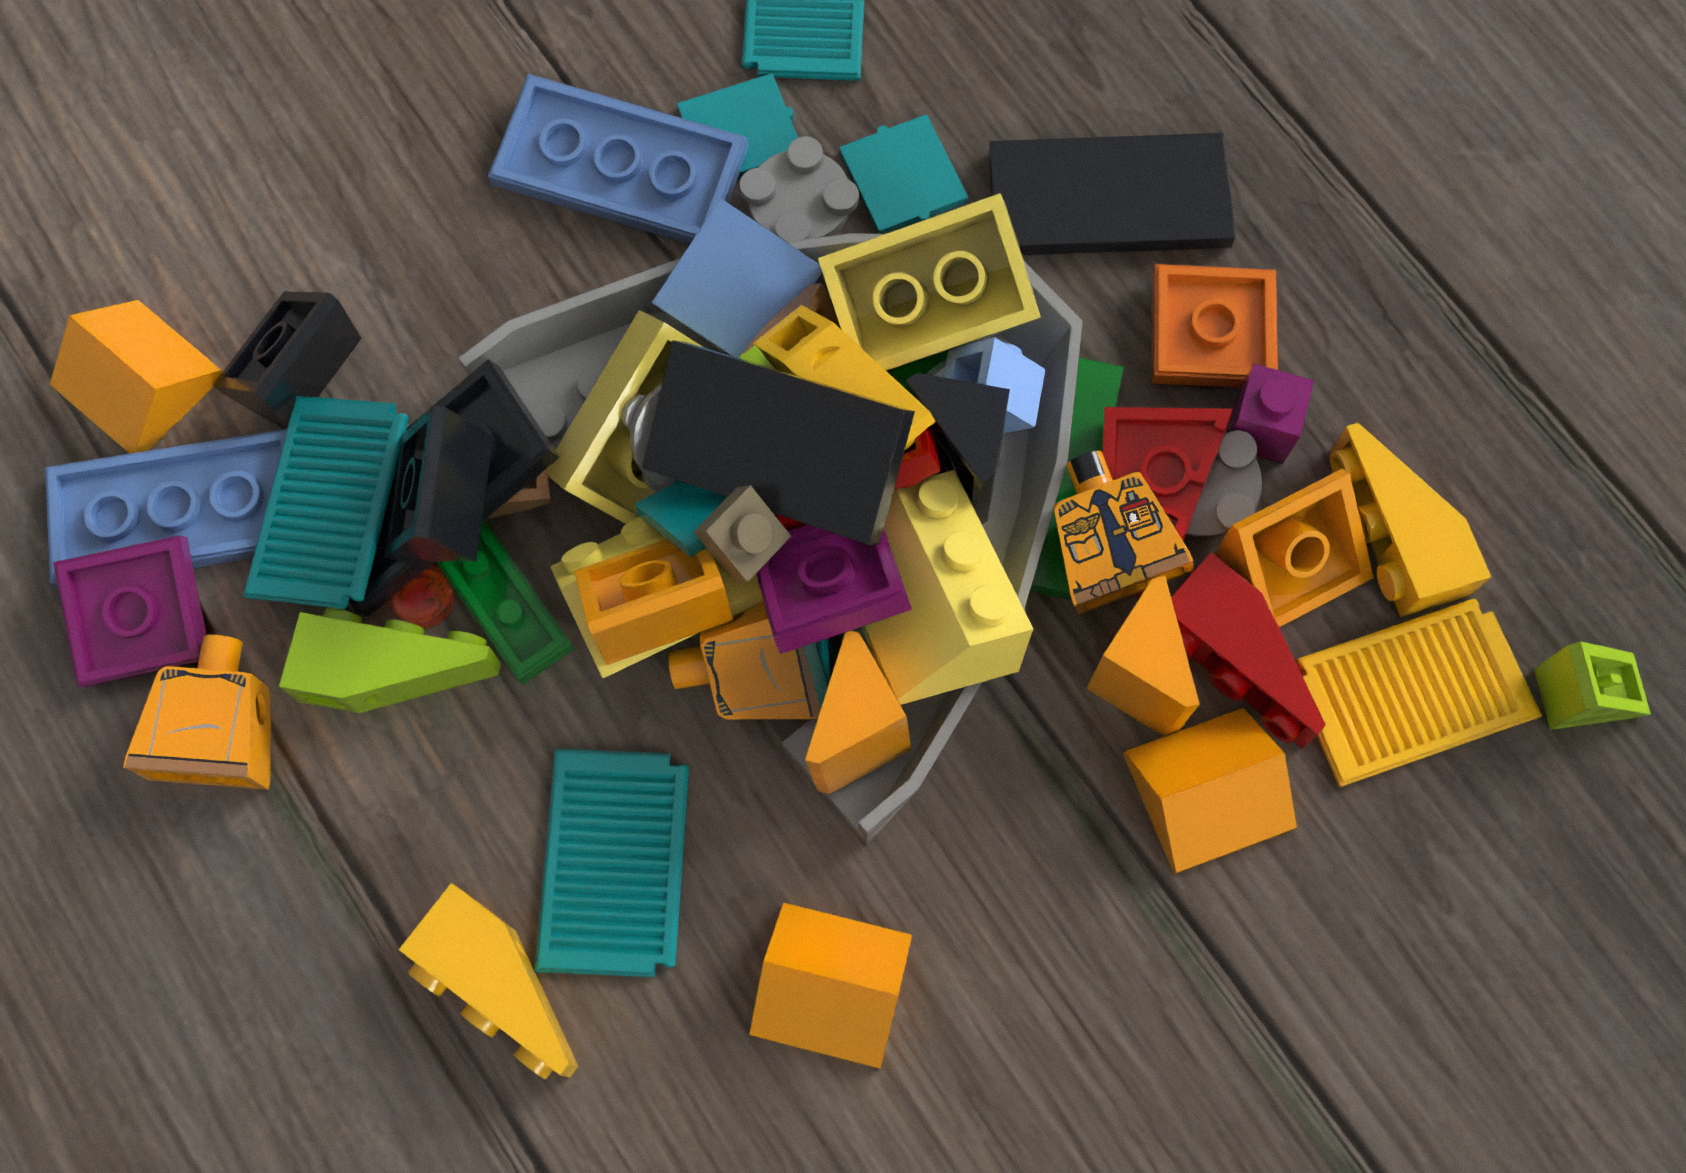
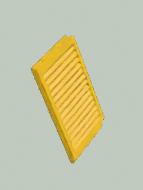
(1415, 691)

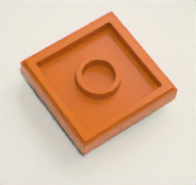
(1211, 324)

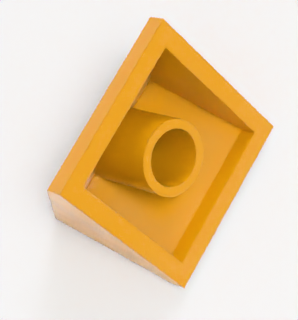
(130, 373)
(1302, 548)
(650, 599)
(1148, 666)
(858, 721)
(1213, 789)
(830, 985)

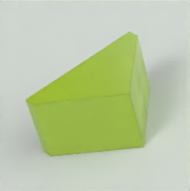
(1590, 686)

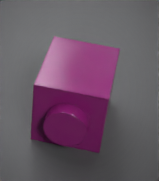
(1272, 410)

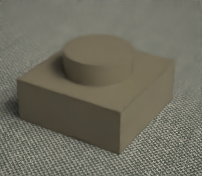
(742, 534)

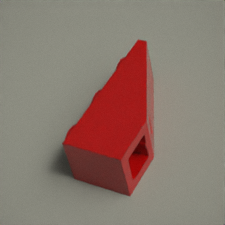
(1239, 642)

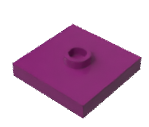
(828, 587)
(131, 610)

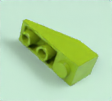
(367, 667)

